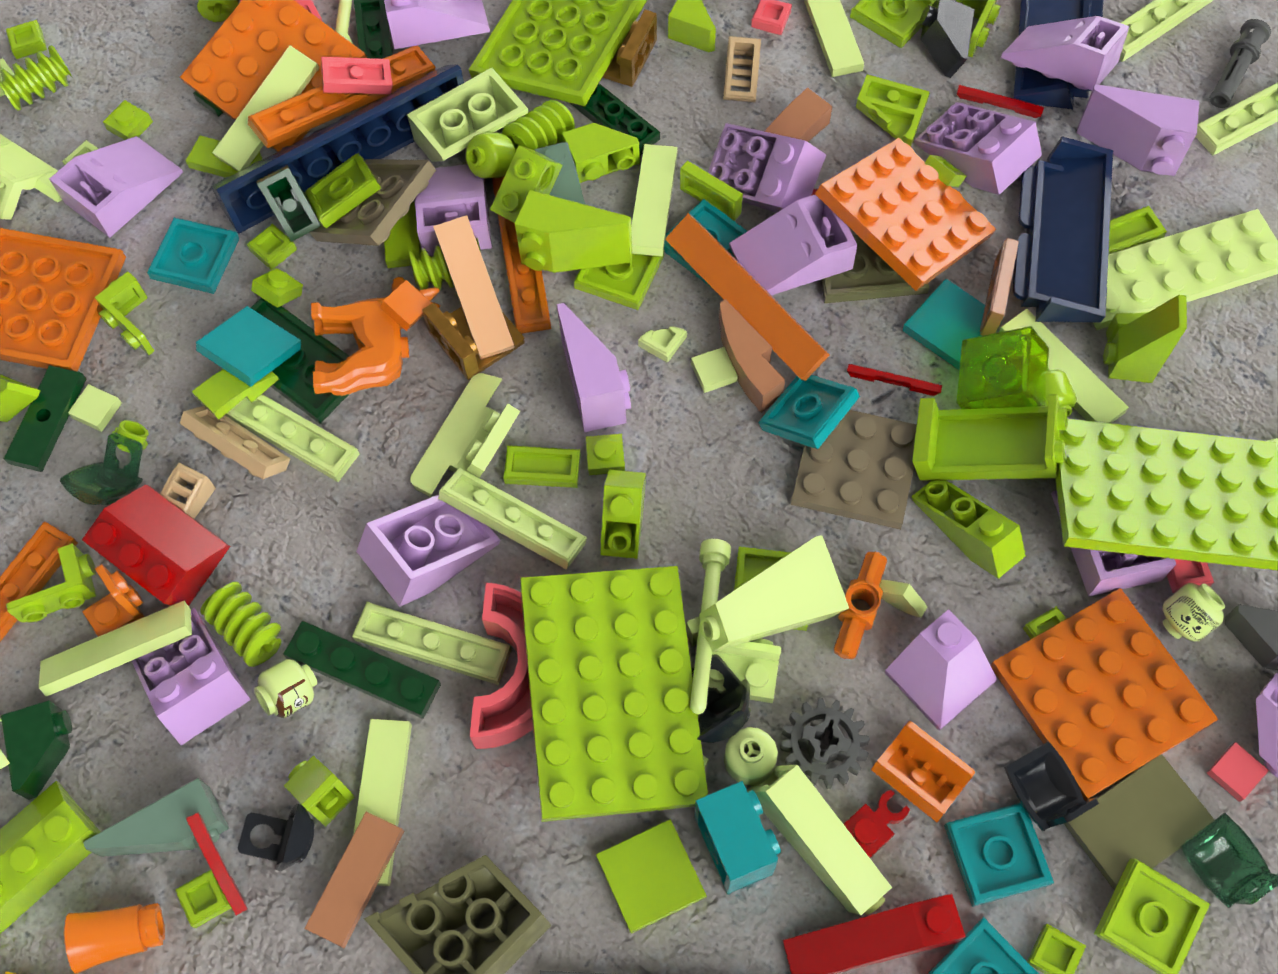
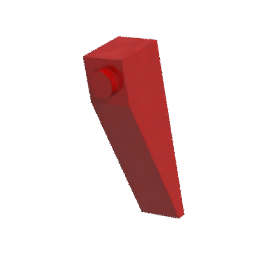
(876, 938)

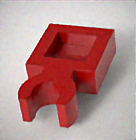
(871, 827)

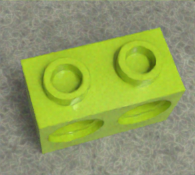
(526, 172)

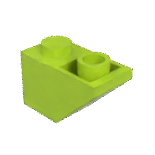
(601, 150)
(622, 513)

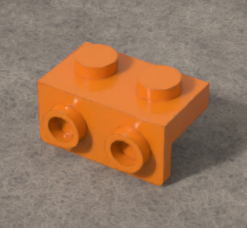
(923, 771)

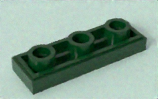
(611, 112)
(45, 419)

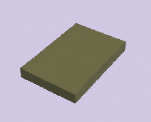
(867, 280)
(1140, 820)

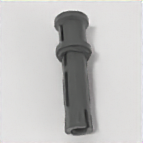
(1243, 53)

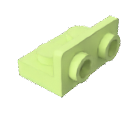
(755, 662)

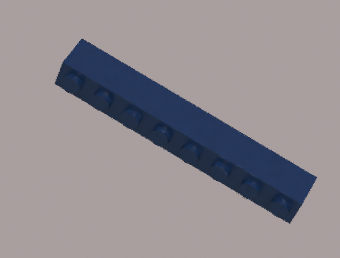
(370, 131)

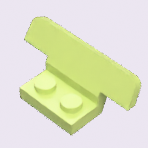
(21, 171)
(467, 435)

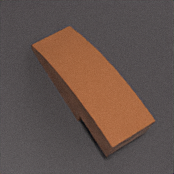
(802, 117)
(750, 358)

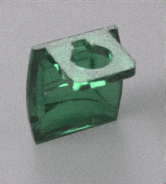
(105, 481)
(1229, 863)

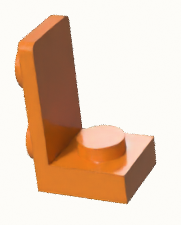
(117, 607)

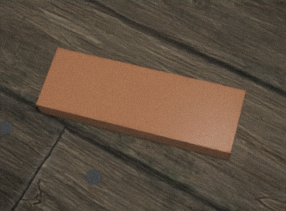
(999, 287)
(354, 880)

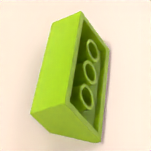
(40, 850)

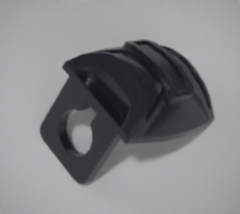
(725, 710)
(1047, 787)
(295, 840)

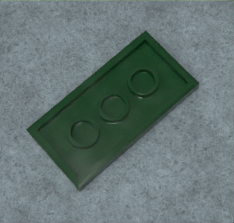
(296, 372)

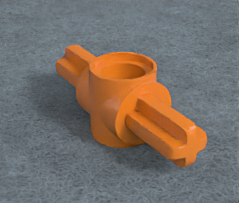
(854, 620)

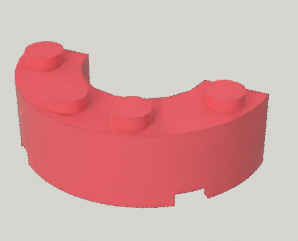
(506, 712)

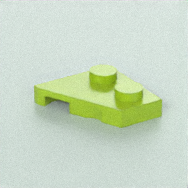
(893, 106)

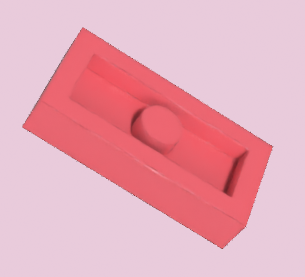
(356, 75)

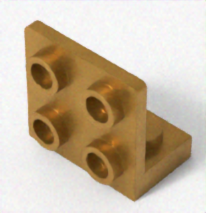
(634, 50)
(455, 338)

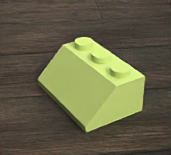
(471, 108)

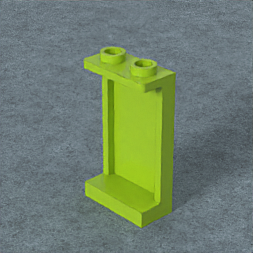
(989, 442)

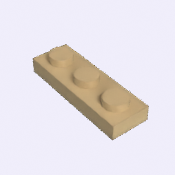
(235, 442)

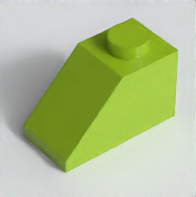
(318, 790)

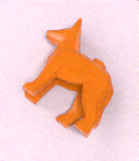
(378, 340)

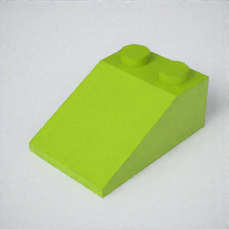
(570, 235)

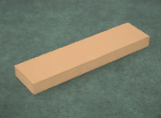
(473, 287)

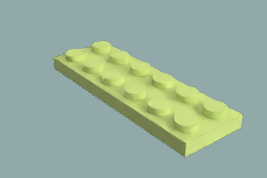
(1190, 264)

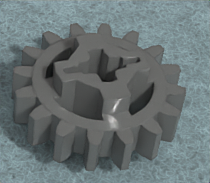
(839, 747)

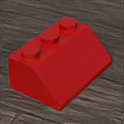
(157, 545)

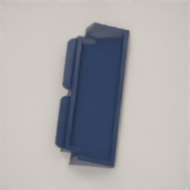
(1032, 85)
(1066, 241)

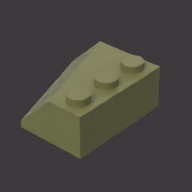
(462, 924)

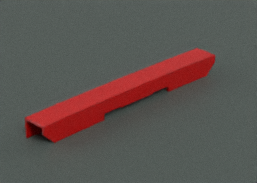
(1001, 101)
(913, 384)
(216, 863)

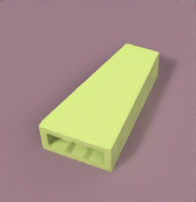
(779, 599)
(821, 839)

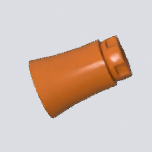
(111, 934)

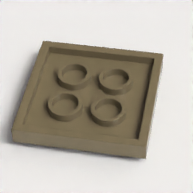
(377, 215)
(859, 470)

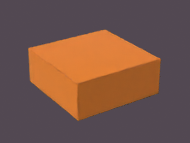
(405, 305)

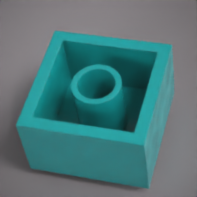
(736, 836)

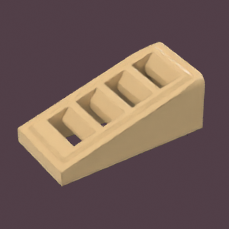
(743, 47)
(196, 497)

